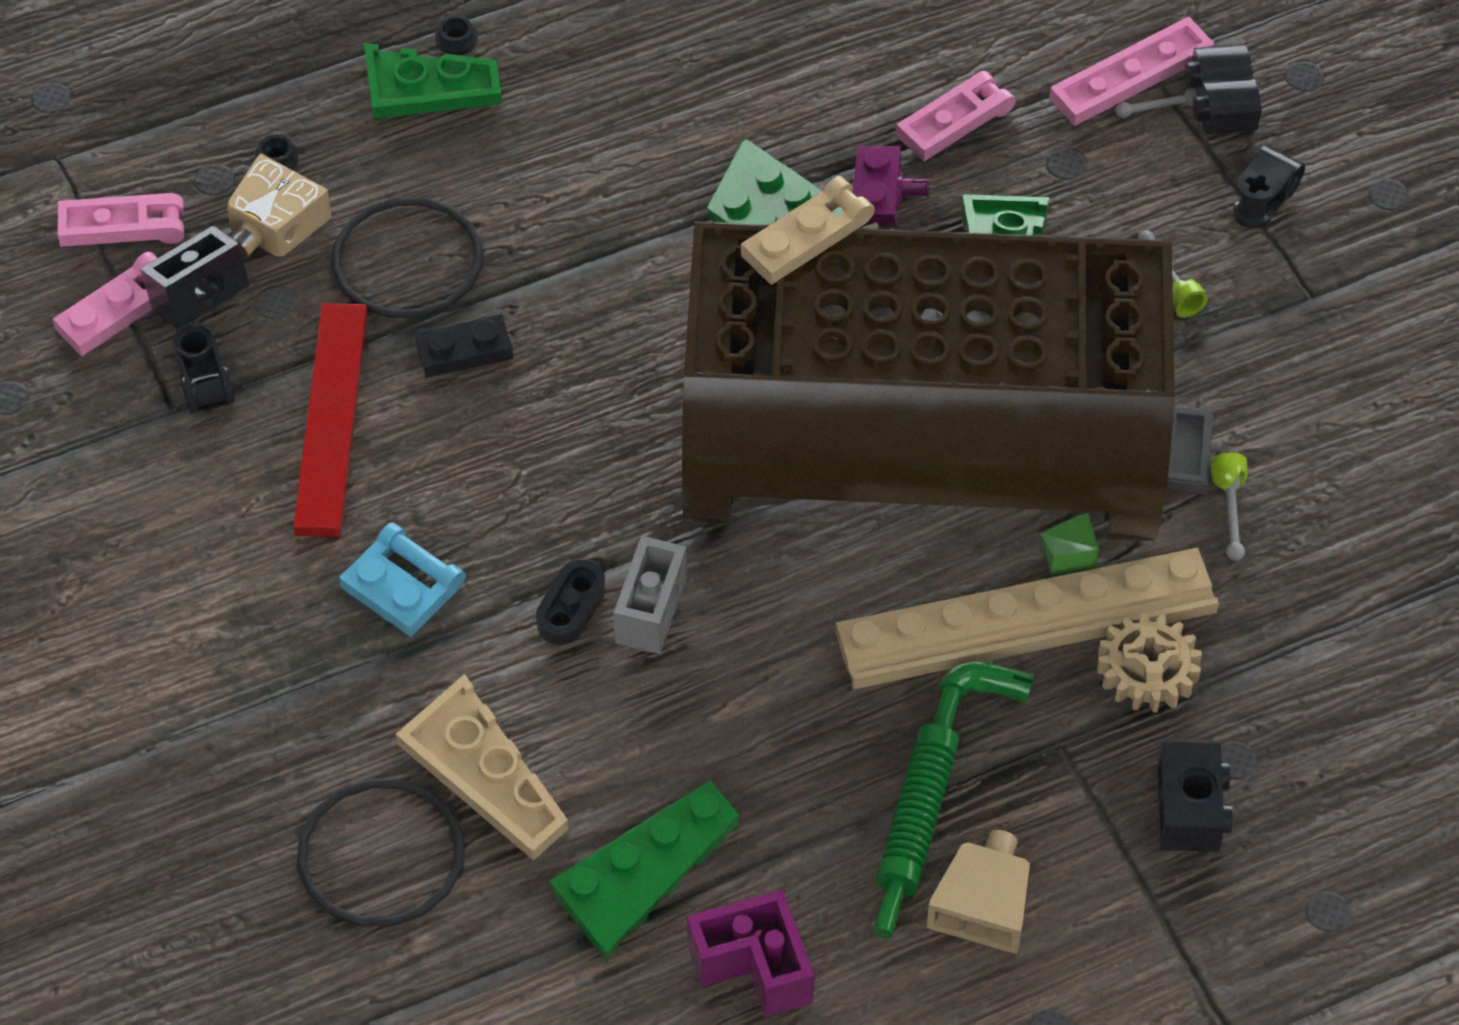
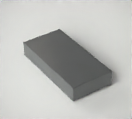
(1190, 450)

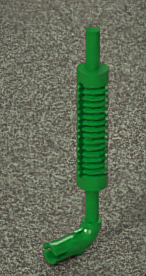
(926, 783)

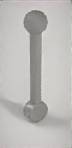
(1125, 109)

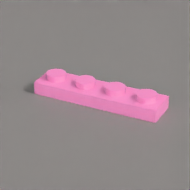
(1128, 71)

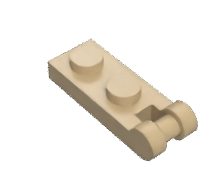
(806, 231)

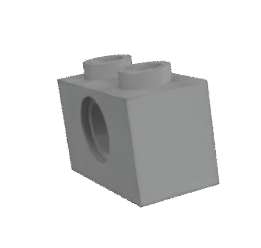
(650, 594)

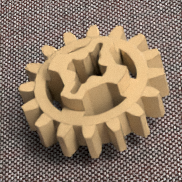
(1144, 657)

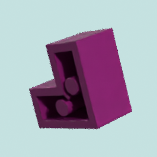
(755, 940)

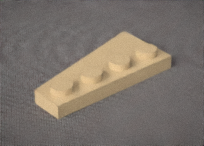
(475, 760)

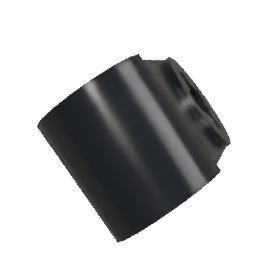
(1266, 187)
(202, 373)

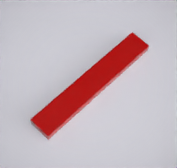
(330, 420)

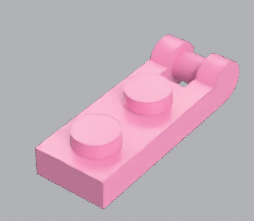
(954, 115)
(121, 219)
(106, 309)

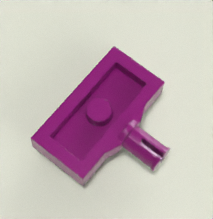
(882, 182)

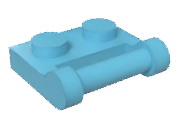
(395, 592)

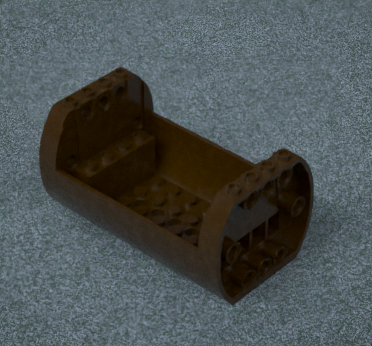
(937, 407)

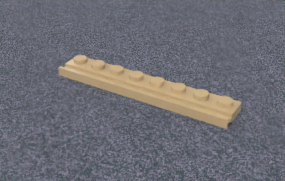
(1023, 617)

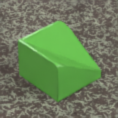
(1070, 546)

